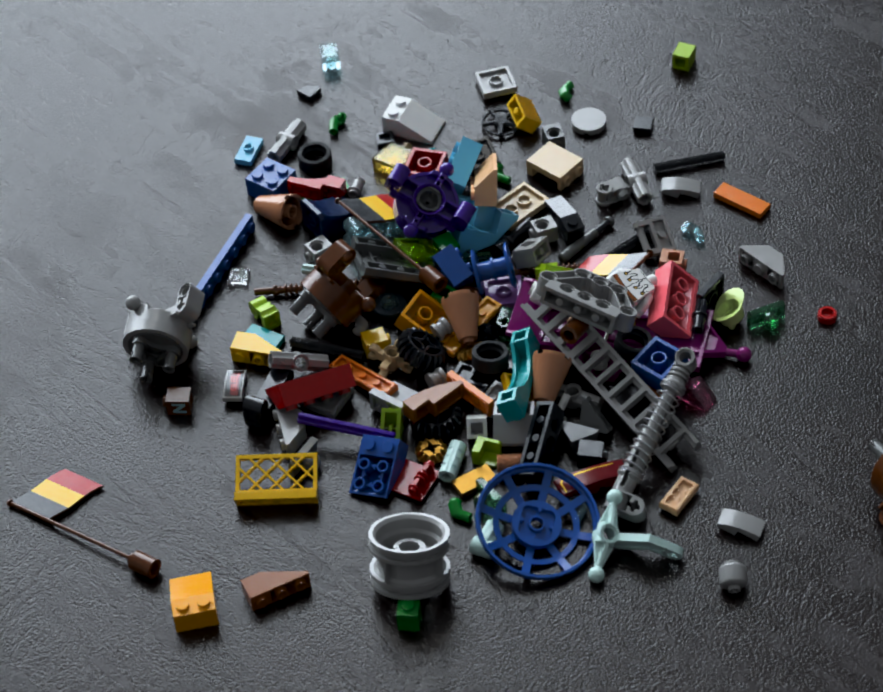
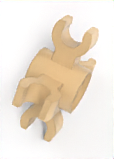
(389, 358)

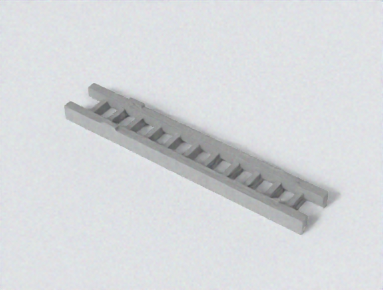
(609, 396)

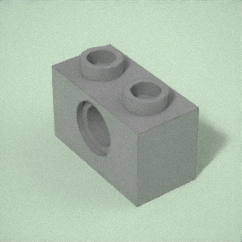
(531, 252)

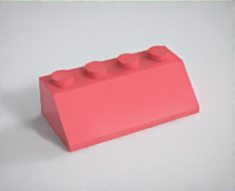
(673, 302)

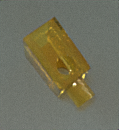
(390, 155)

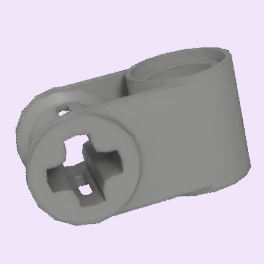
(612, 190)

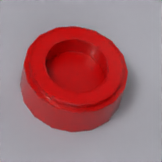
(827, 315)

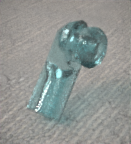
(581, 510)

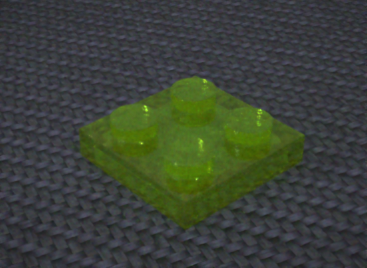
(416, 248)

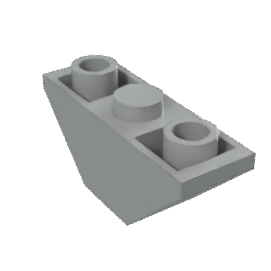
(764, 261)
(292, 432)

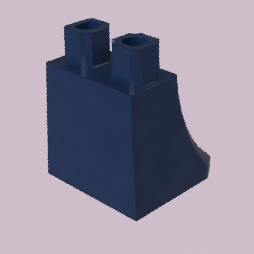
(324, 217)

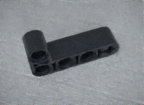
(258, 409)

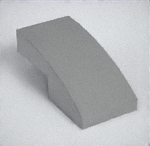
(675, 185)
(737, 521)

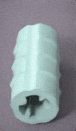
(452, 460)

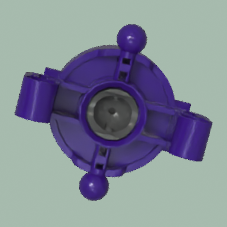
(427, 202)

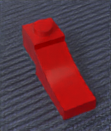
(317, 188)

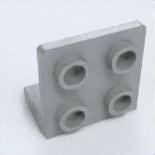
(381, 399)

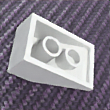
(411, 120)

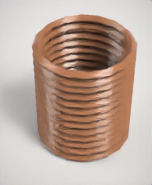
(507, 460)

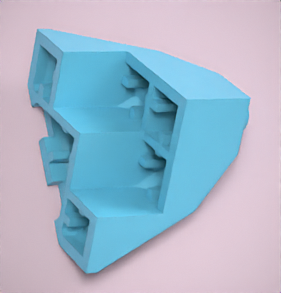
(485, 226)

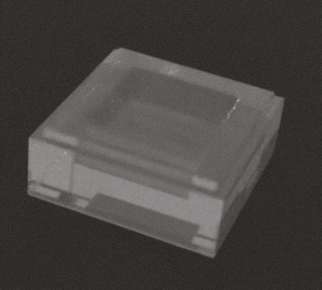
(239, 277)

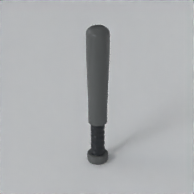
(583, 241)

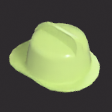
(729, 308)

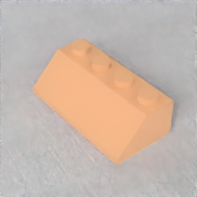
(484, 183)

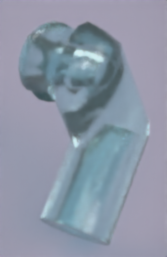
(696, 230)

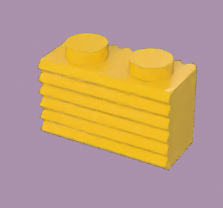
(523, 113)

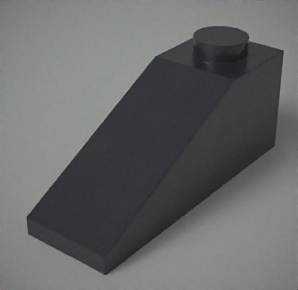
(566, 219)

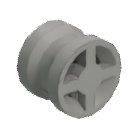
(441, 328)
(436, 378)

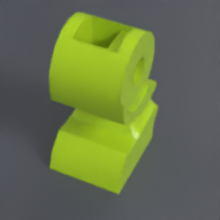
(268, 313)

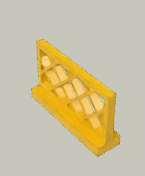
(276, 496)

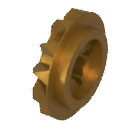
(466, 353)
(424, 454)

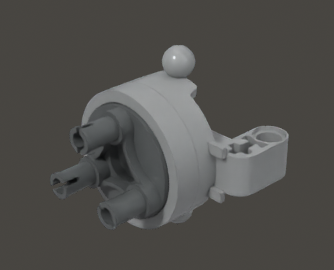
(162, 335)

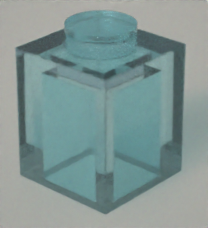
(329, 56)

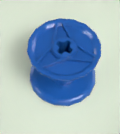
(493, 268)

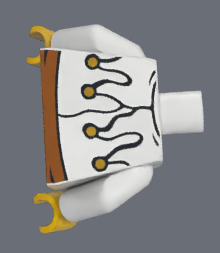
(639, 287)

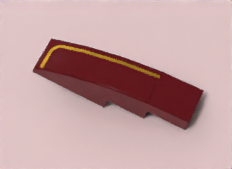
(592, 477)

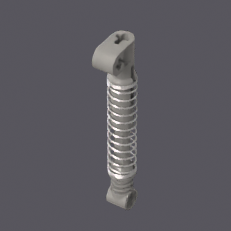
(641, 451)

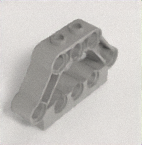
(588, 298)

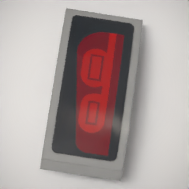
(234, 385)

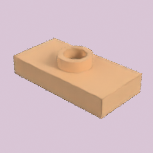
(679, 496)

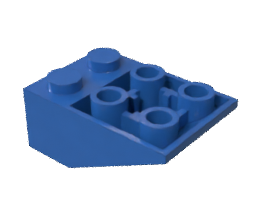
(378, 466)

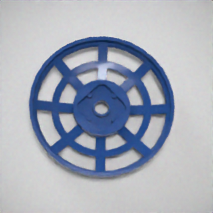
(538, 511)

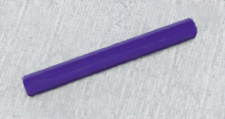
(341, 426)

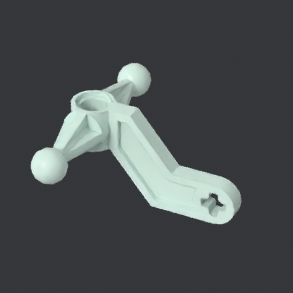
(629, 541)

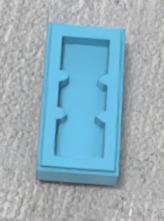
(248, 150)

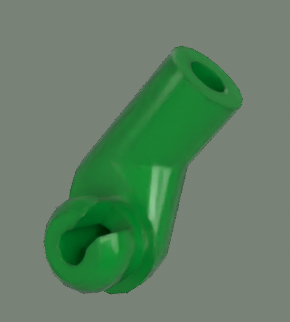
(456, 510)

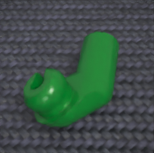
(564, 91)
(335, 122)
(501, 177)

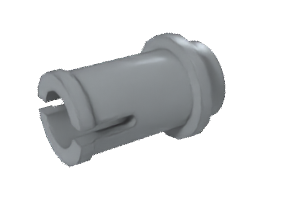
(355, 190)

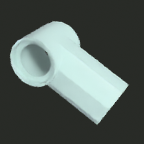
(489, 536)

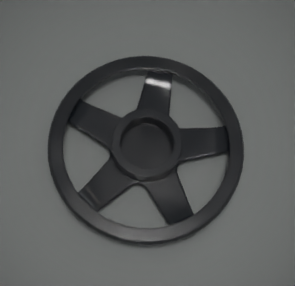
(499, 122)

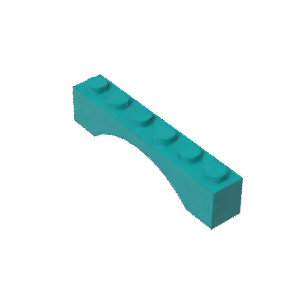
(515, 399)

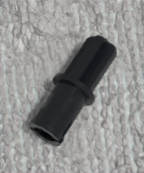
(699, 316)

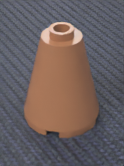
(280, 209)
(463, 314)
(549, 374)

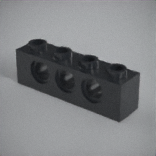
(541, 438)

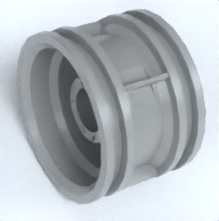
(409, 556)

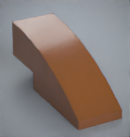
(433, 400)

